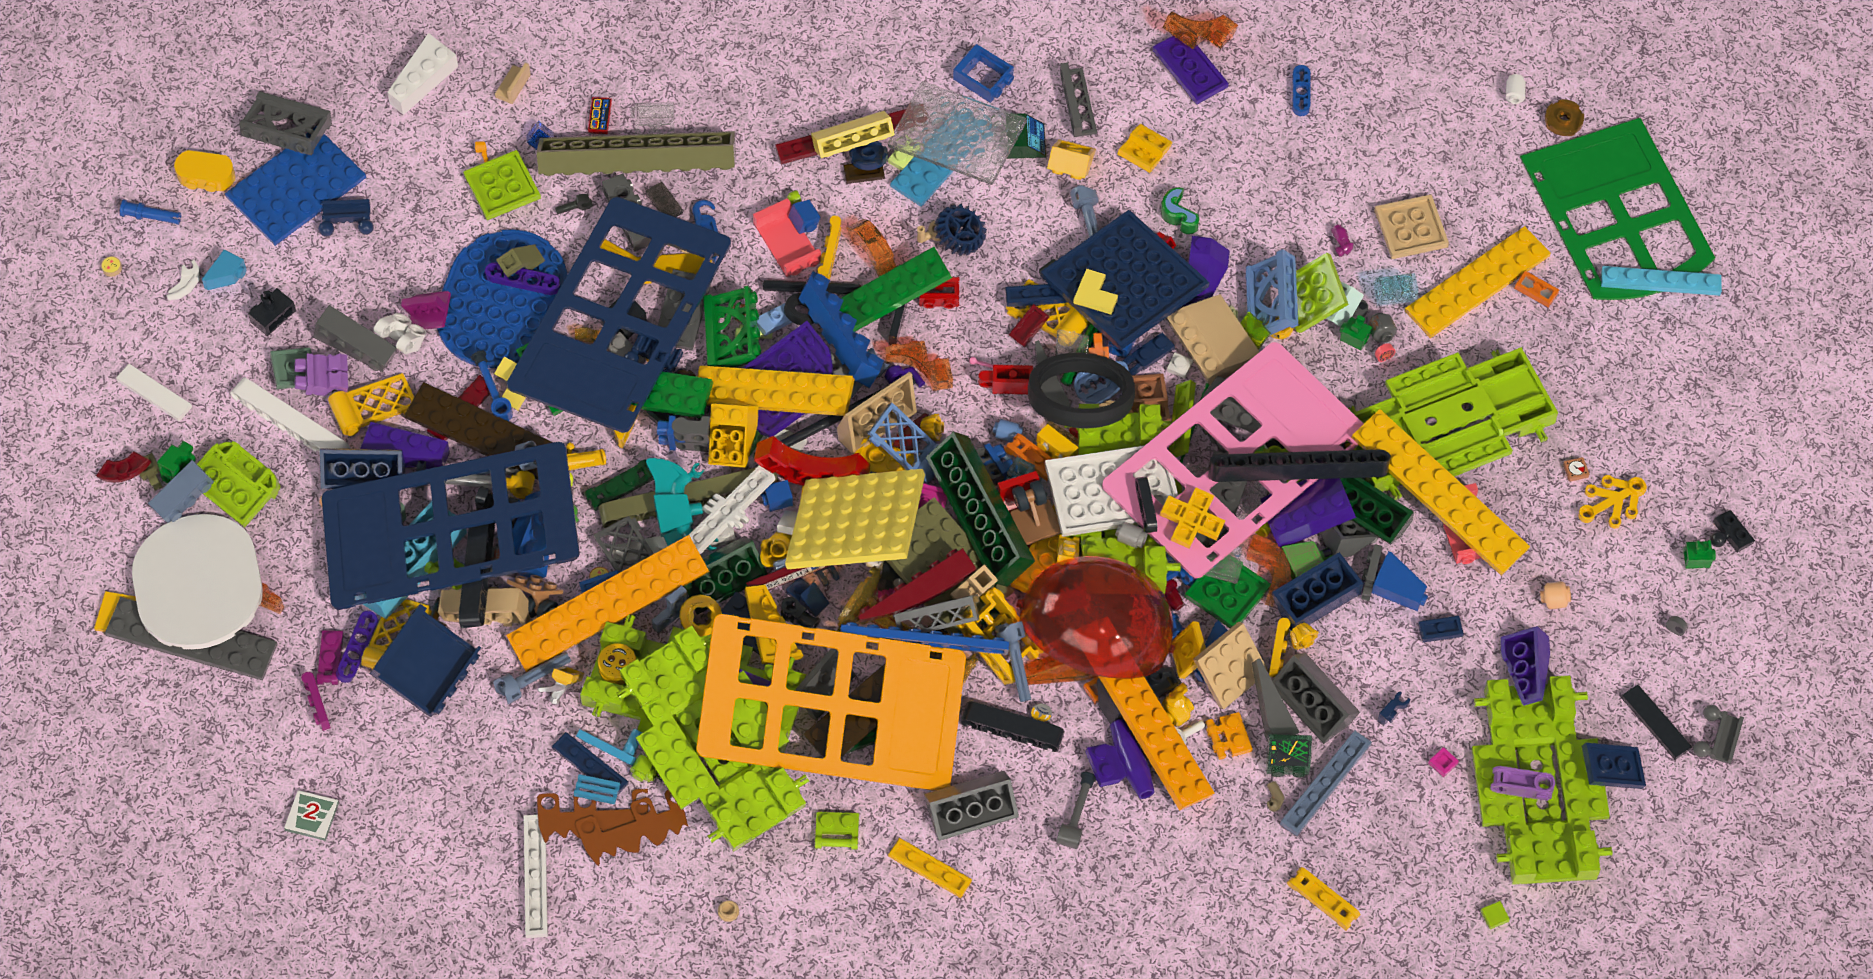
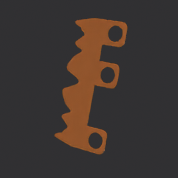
(561, 822)
(628, 837)

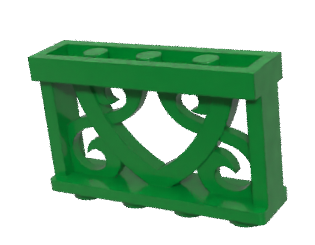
(747, 336)

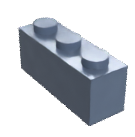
(181, 492)

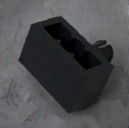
(271, 311)

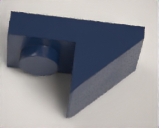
(808, 596)

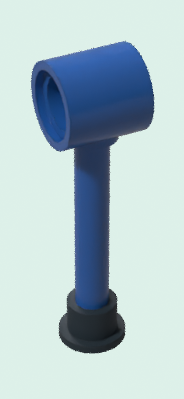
(498, 402)

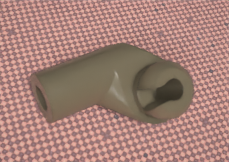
(1277, 797)

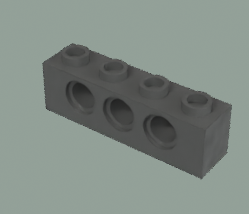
(618, 187)

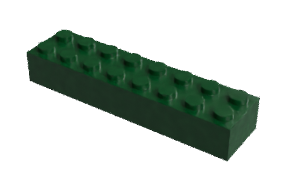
(980, 508)

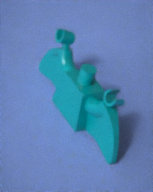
(670, 502)

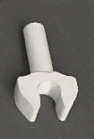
(1190, 730)

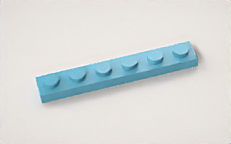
(1661, 280)

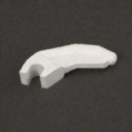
(188, 281)

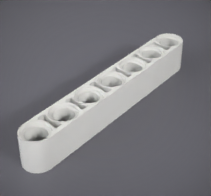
(285, 417)

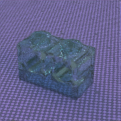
(1396, 289)

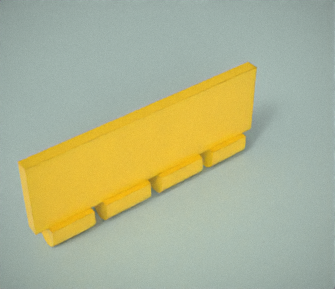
(683, 262)

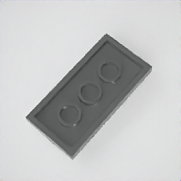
(671, 304)

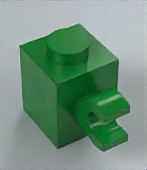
(1698, 554)

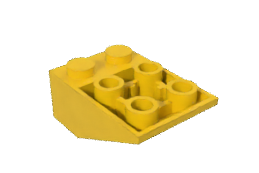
(731, 434)

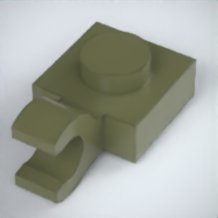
(151, 471)

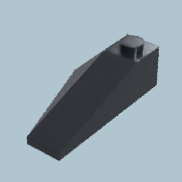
(1161, 683)

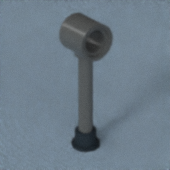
(1070, 834)

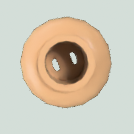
(1556, 595)

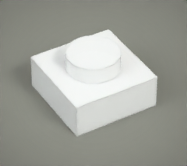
(1179, 365)

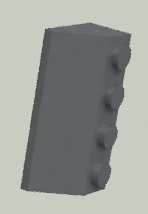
(1232, 412)
(1314, 697)
(971, 805)

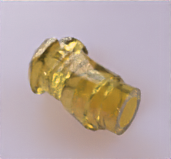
(586, 334)

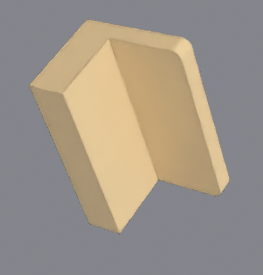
(513, 83)

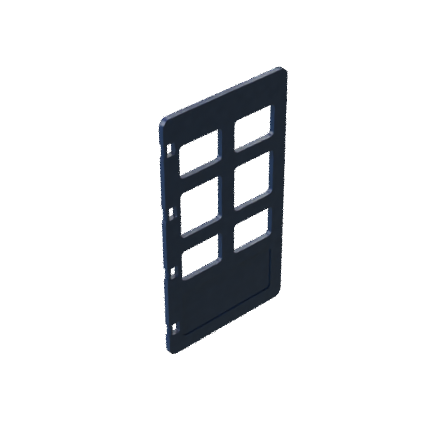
(588, 377)
(369, 539)

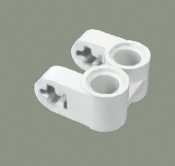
(400, 328)

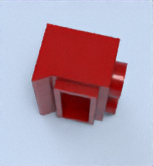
(945, 300)

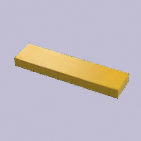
(930, 868)

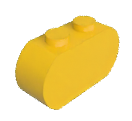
(204, 171)

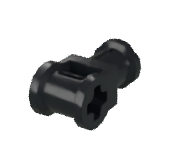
(797, 613)

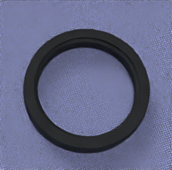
(1081, 417)

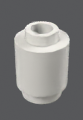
(1515, 89)

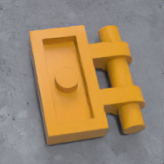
(1234, 733)

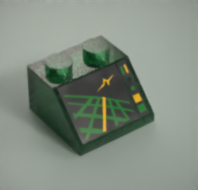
(1288, 755)

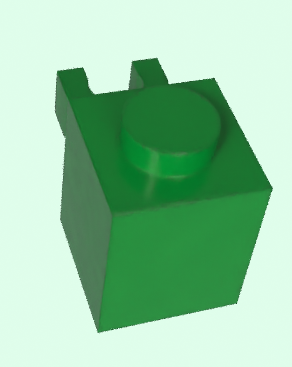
(1355, 332)

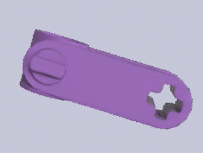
(1522, 783)

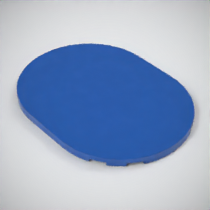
(493, 314)

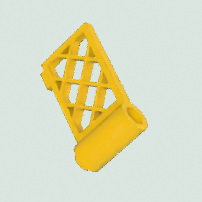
(1070, 321)
(347, 411)
(374, 652)

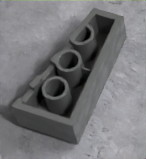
(353, 339)

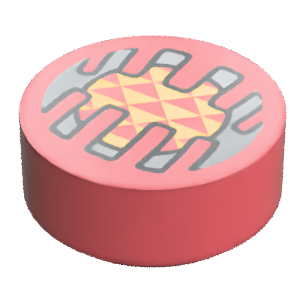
(1384, 352)

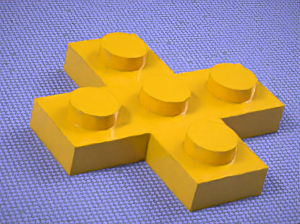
(1192, 518)

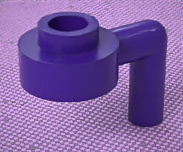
(896, 372)

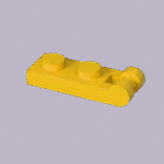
(1067, 548)
(1279, 646)

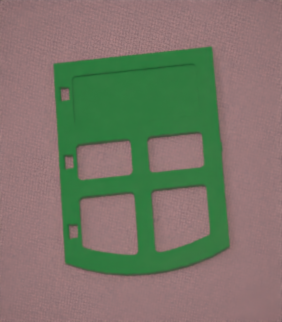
(1601, 169)

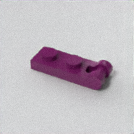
(329, 656)
(315, 700)

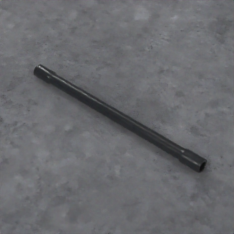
(823, 423)

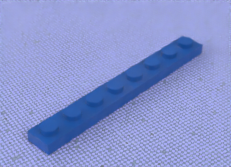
(934, 638)

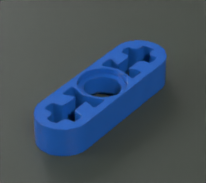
(1306, 84)

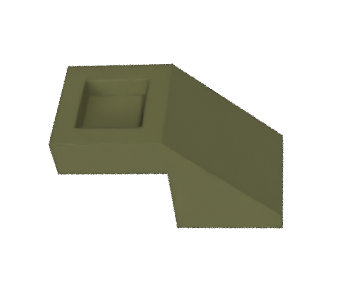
(518, 258)

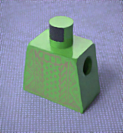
(1304, 557)

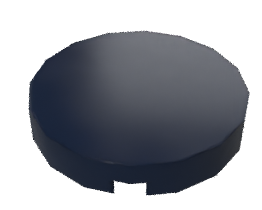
(869, 156)

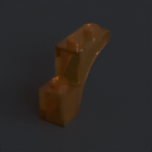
(1193, 32)
(915, 355)

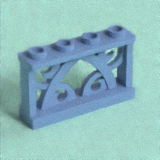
(1287, 291)

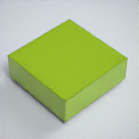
(1495, 915)

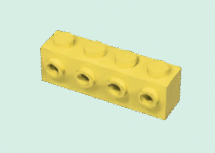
(852, 134)

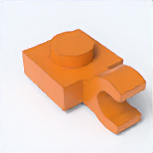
(1098, 349)

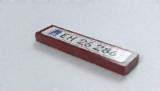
(783, 576)

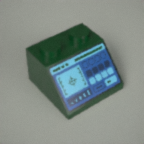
(1030, 141)

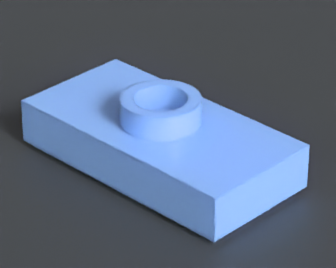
(773, 320)

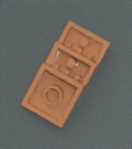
(1151, 390)

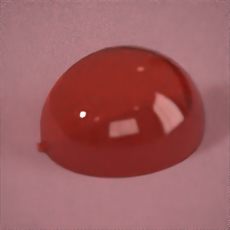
(1099, 617)

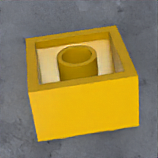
(1071, 159)

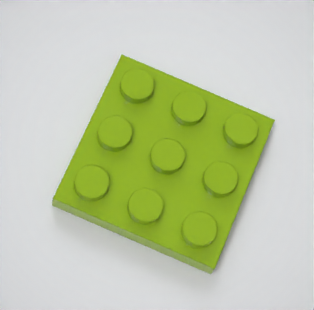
(502, 185)
(1318, 292)

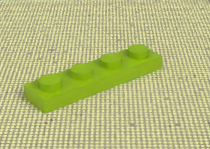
(1183, 402)

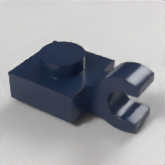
(1390, 712)

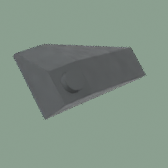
(1347, 538)

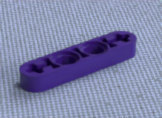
(521, 281)
(354, 645)

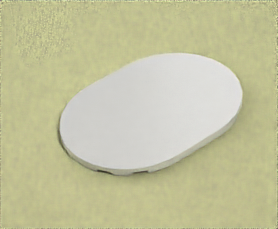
(197, 581)

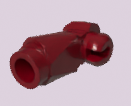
(1173, 596)

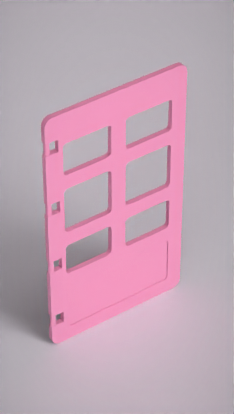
(1289, 408)

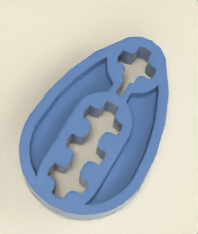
(1102, 392)

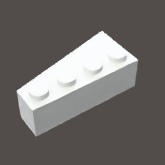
(422, 73)

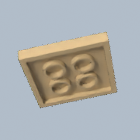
(1411, 226)
(1228, 665)

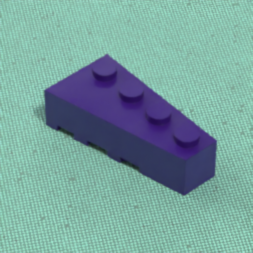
(414, 445)

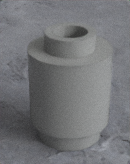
(1131, 535)

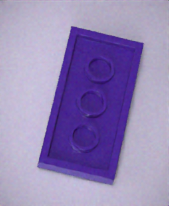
(1191, 69)

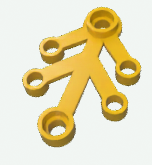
(1614, 498)

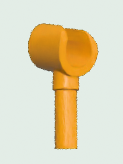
(480, 147)

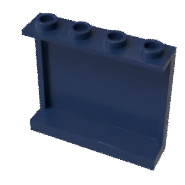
(425, 662)

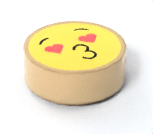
(111, 266)

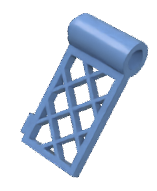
(920, 460)

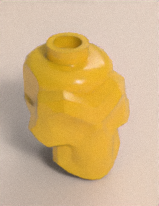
(774, 548)
(1178, 706)

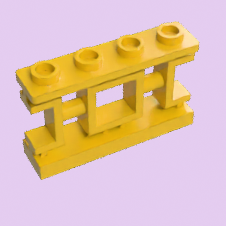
(1008, 614)

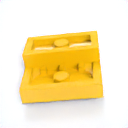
(1144, 148)

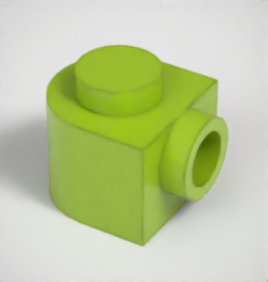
(643, 769)

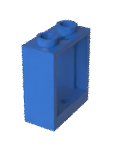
(980, 54)

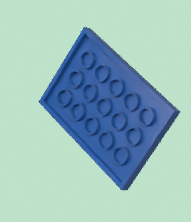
(292, 188)

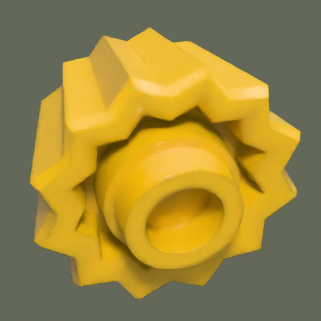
(933, 426)
(1303, 636)

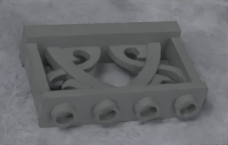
(292, 138)

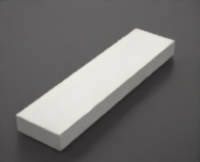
(154, 392)

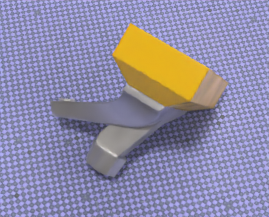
(564, 678)

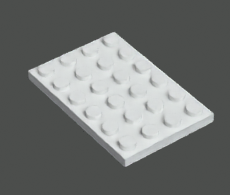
(1079, 494)

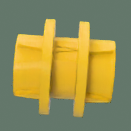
(686, 613)

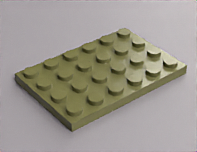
(932, 539)

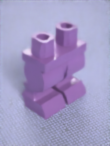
(319, 376)

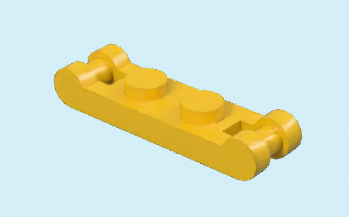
(831, 243)
(1324, 898)

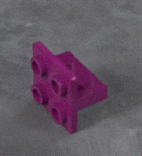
(428, 309)

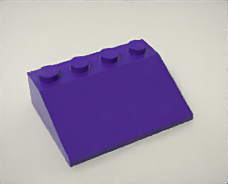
(1313, 511)

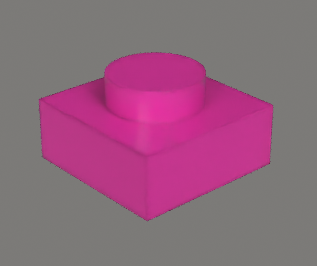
(1443, 762)

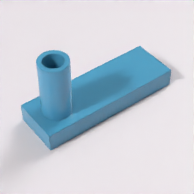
(625, 755)

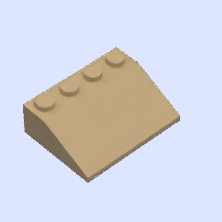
(1213, 337)
(860, 420)

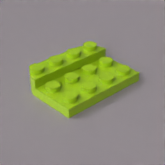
(240, 481)

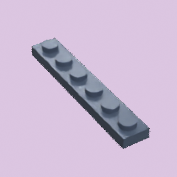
(1325, 783)

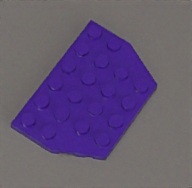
(796, 352)

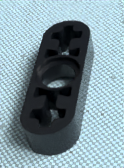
(1146, 504)

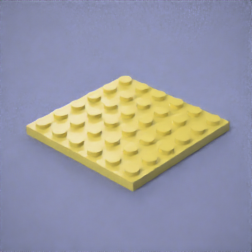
(855, 519)

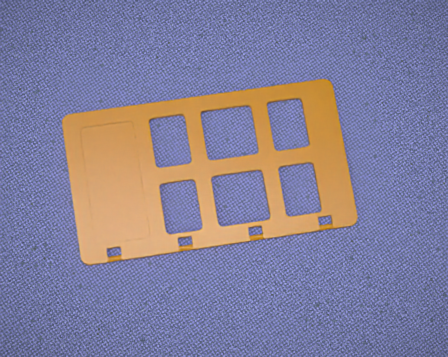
(913, 716)

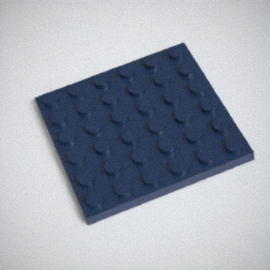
(1138, 268)

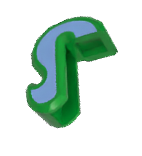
(1176, 214)

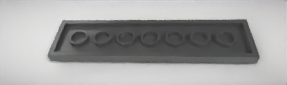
(241, 654)

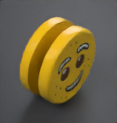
(612, 660)

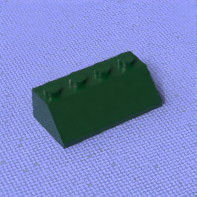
(1377, 510)
(728, 571)

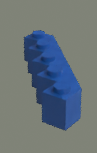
(838, 330)

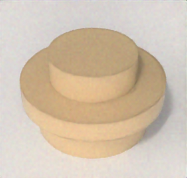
(728, 911)

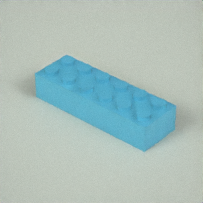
(418, 554)

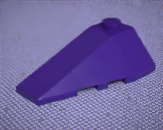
(1210, 261)
(1527, 662)

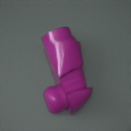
(1343, 239)

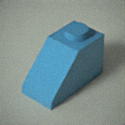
(224, 271)

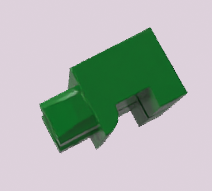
(175, 460)

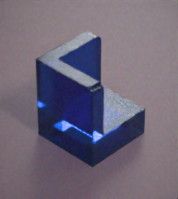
(538, 131)

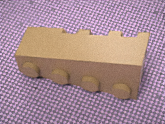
(502, 606)

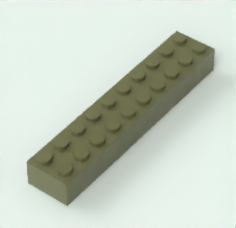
(636, 153)

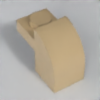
(976, 584)

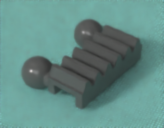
(1726, 736)

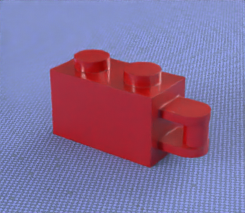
(1006, 379)

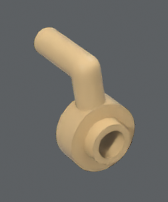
(922, 236)

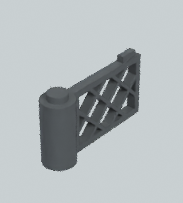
(634, 525)

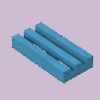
(582, 779)

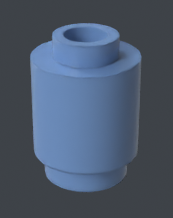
(1006, 430)

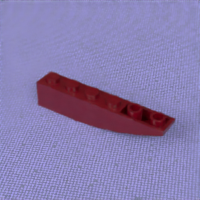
(923, 587)

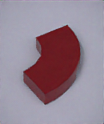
(124, 469)

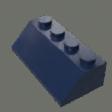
(356, 466)
(1318, 591)

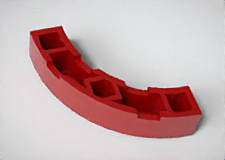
(799, 467)

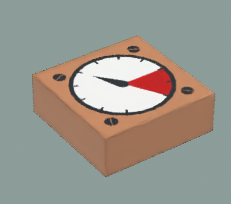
(1576, 469)

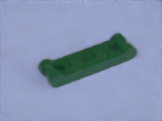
(619, 485)

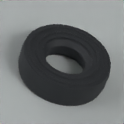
(792, 314)

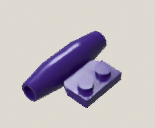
(1122, 760)

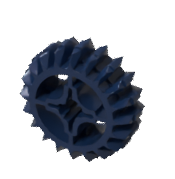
(950, 222)

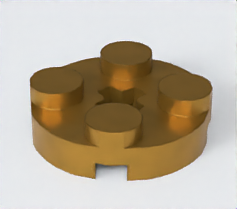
(1564, 127)

